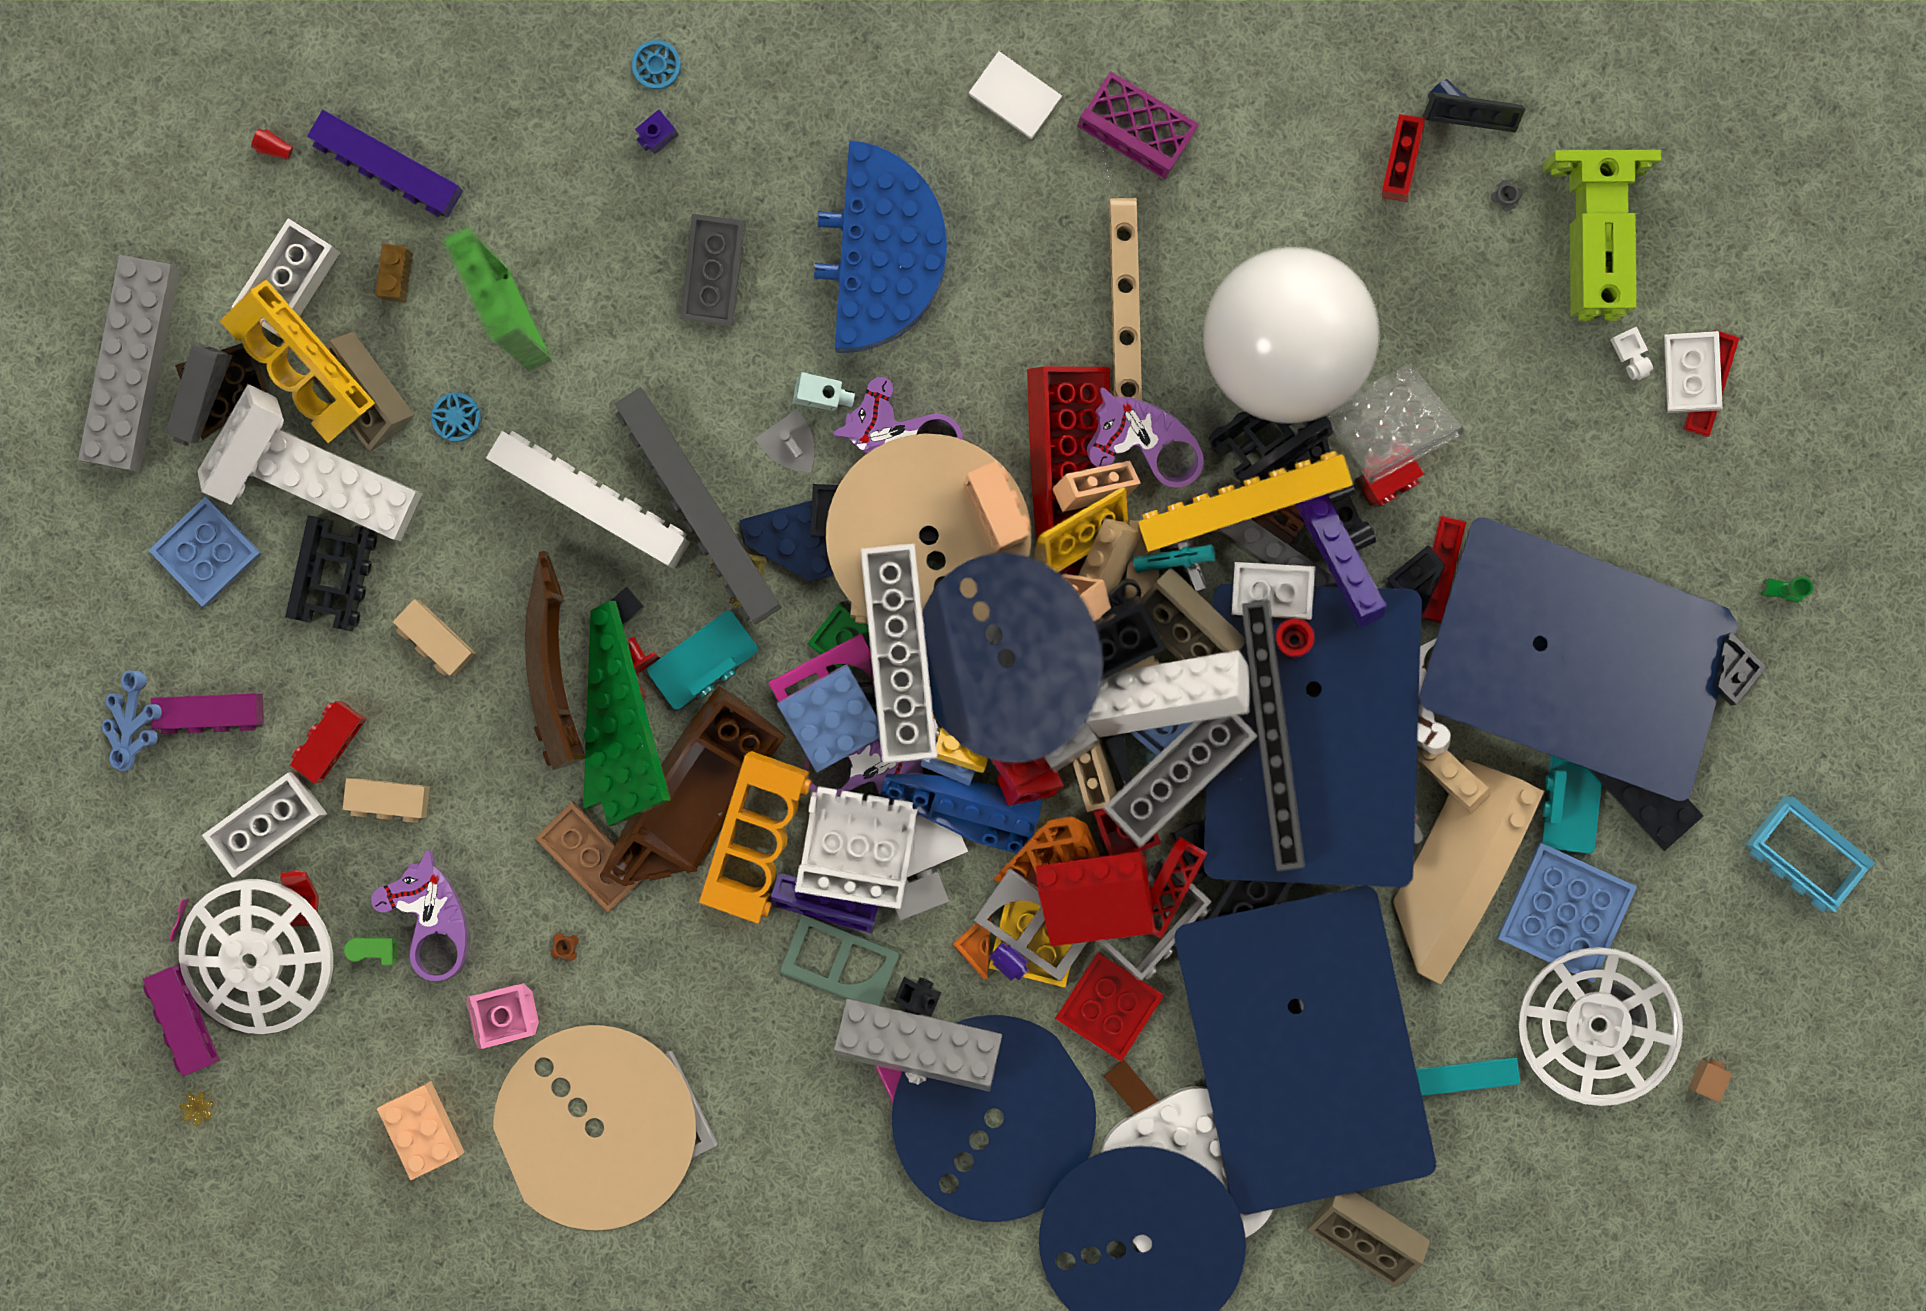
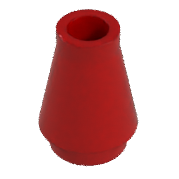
(269, 144)

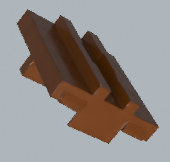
(1284, 531)

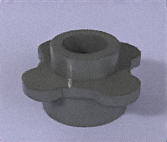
(1513, 192)

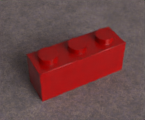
(1403, 158)
(327, 741)

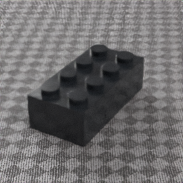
(1127, 636)
(1247, 895)

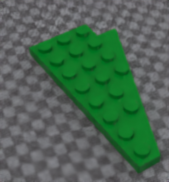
(619, 746)

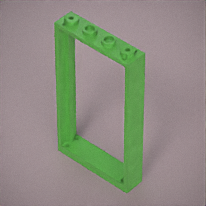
(497, 299)

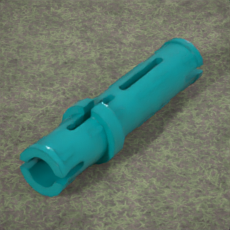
(1185, 557)

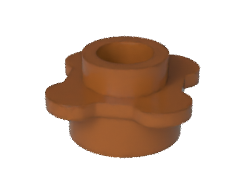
(559, 941)

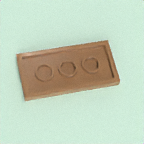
(583, 853)

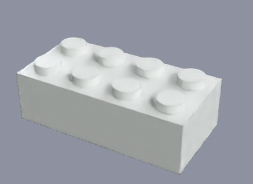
(293, 267)
(240, 445)
(264, 824)

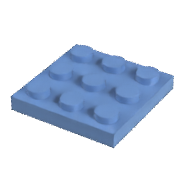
(205, 551)
(831, 718)

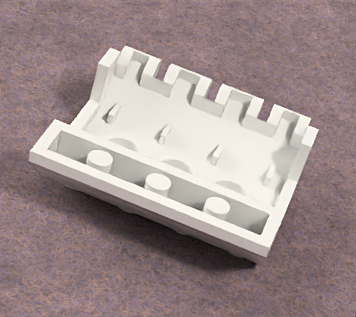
(857, 848)

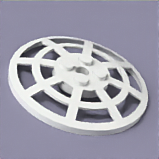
(264, 948)
(1608, 1040)

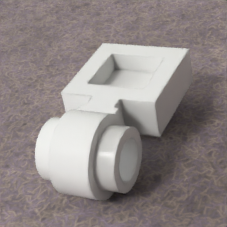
(1630, 346)

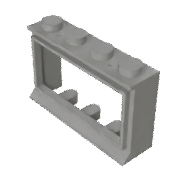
(1164, 947)

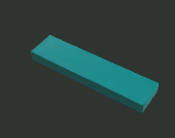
(1468, 1076)

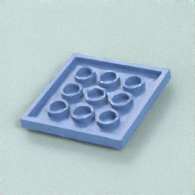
(1565, 909)

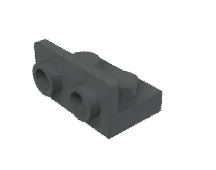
(1191, 575)

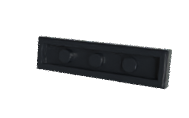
(1474, 112)

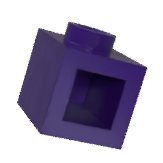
(655, 132)

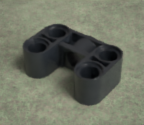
(1358, 531)

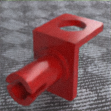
(639, 659)

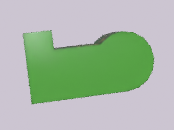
(372, 947)

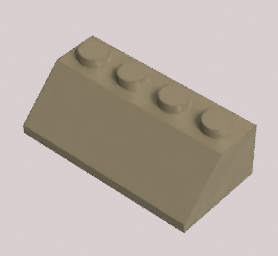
(389, 411)
(1188, 621)
(1370, 1237)

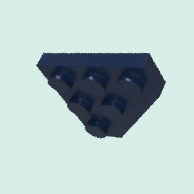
(786, 539)

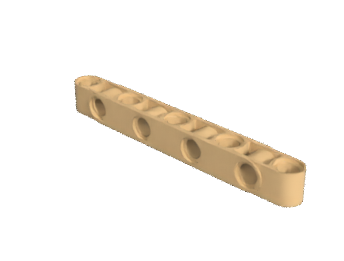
(1125, 305)

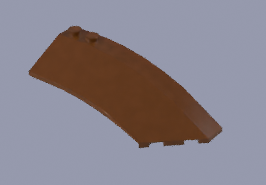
(544, 669)
(700, 784)

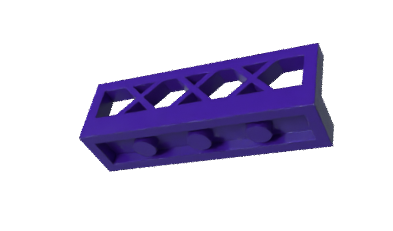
(833, 910)

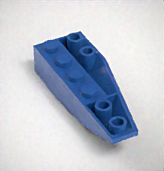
(971, 811)

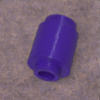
(1009, 961)

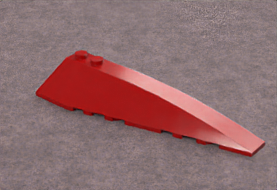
(1060, 428)

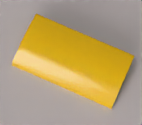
(1076, 535)

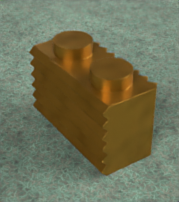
(393, 273)

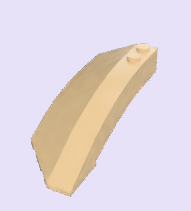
(1462, 870)

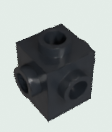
(917, 996)

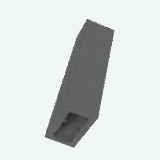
(197, 392)

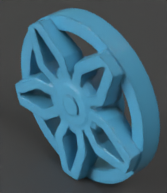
(656, 64)
(456, 417)

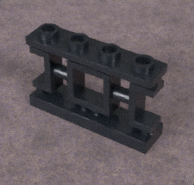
(1276, 454)
(310, 569)

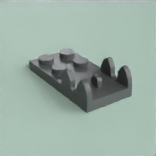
(713, 269)

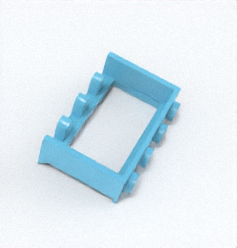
(1782, 868)

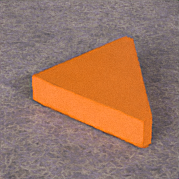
(975, 948)

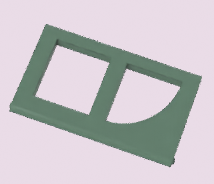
(867, 991)

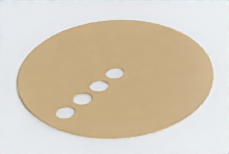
(898, 493)
(644, 1139)

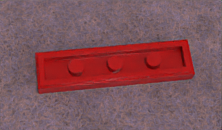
(1702, 422)
(1447, 547)

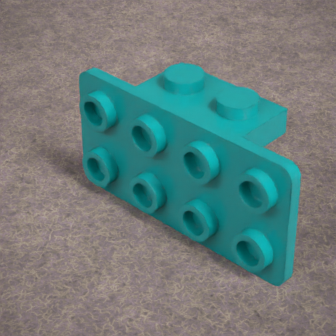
(703, 660)
(1570, 807)

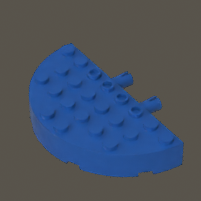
(889, 249)

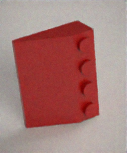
(1096, 899)

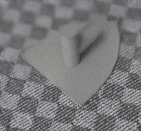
(789, 443)

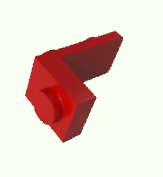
(302, 885)

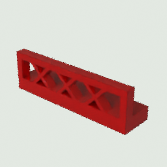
(1165, 877)

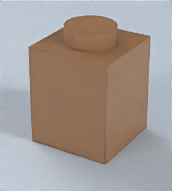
(1710, 1079)

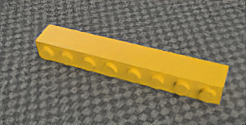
(1245, 502)

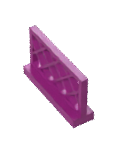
(1131, 145)

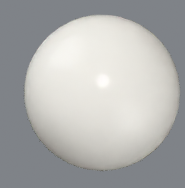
(1291, 335)

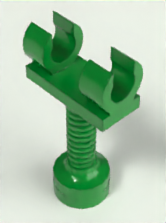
(1793, 592)

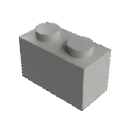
(922, 894)

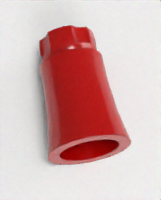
(1295, 628)

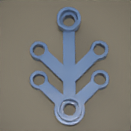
(123, 752)

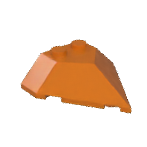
(1053, 843)

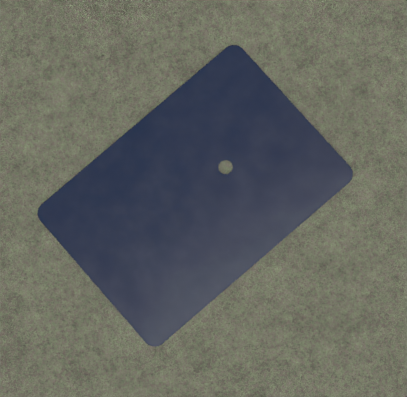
(1621, 666)
(1347, 750)
(1316, 1095)

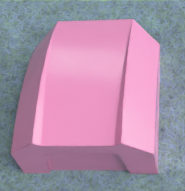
(502, 1015)

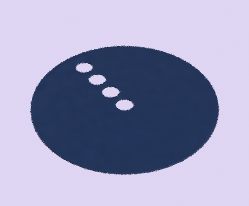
(1056, 648)
(1041, 1139)
(1152, 1193)

